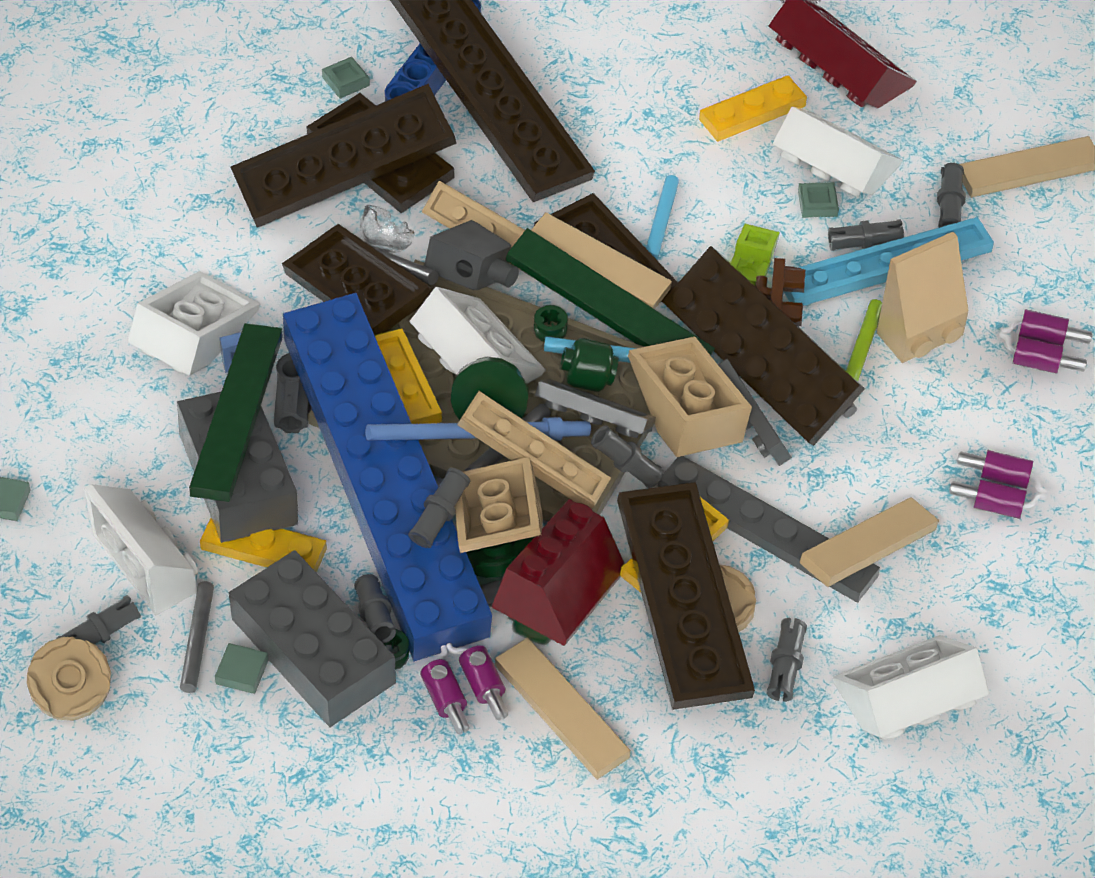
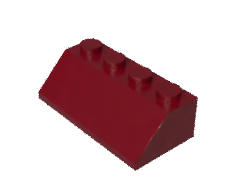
(840, 53)
(561, 574)

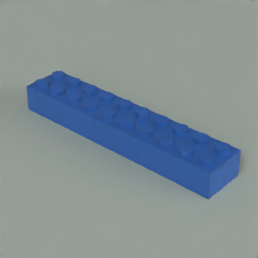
(384, 480)

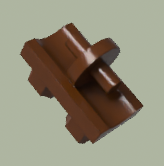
(788, 280)

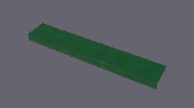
(594, 293)
(236, 413)

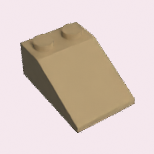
(924, 299)
(690, 396)
(499, 506)

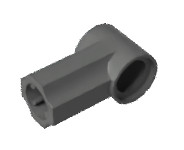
(291, 400)

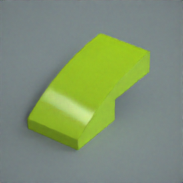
(754, 251)

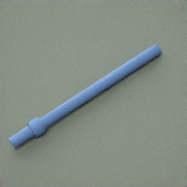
(552, 427)

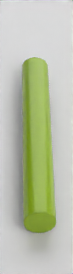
(864, 339)

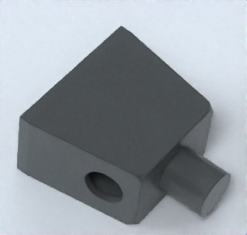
(471, 257)

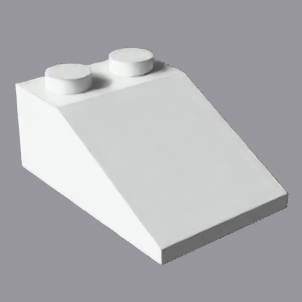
(187, 320)

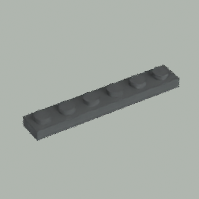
(763, 523)

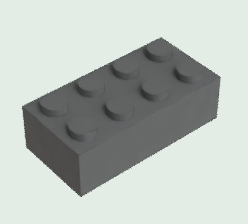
(264, 488)
(312, 638)

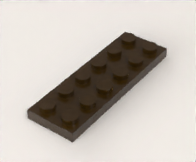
(343, 155)
(763, 345)
(685, 596)

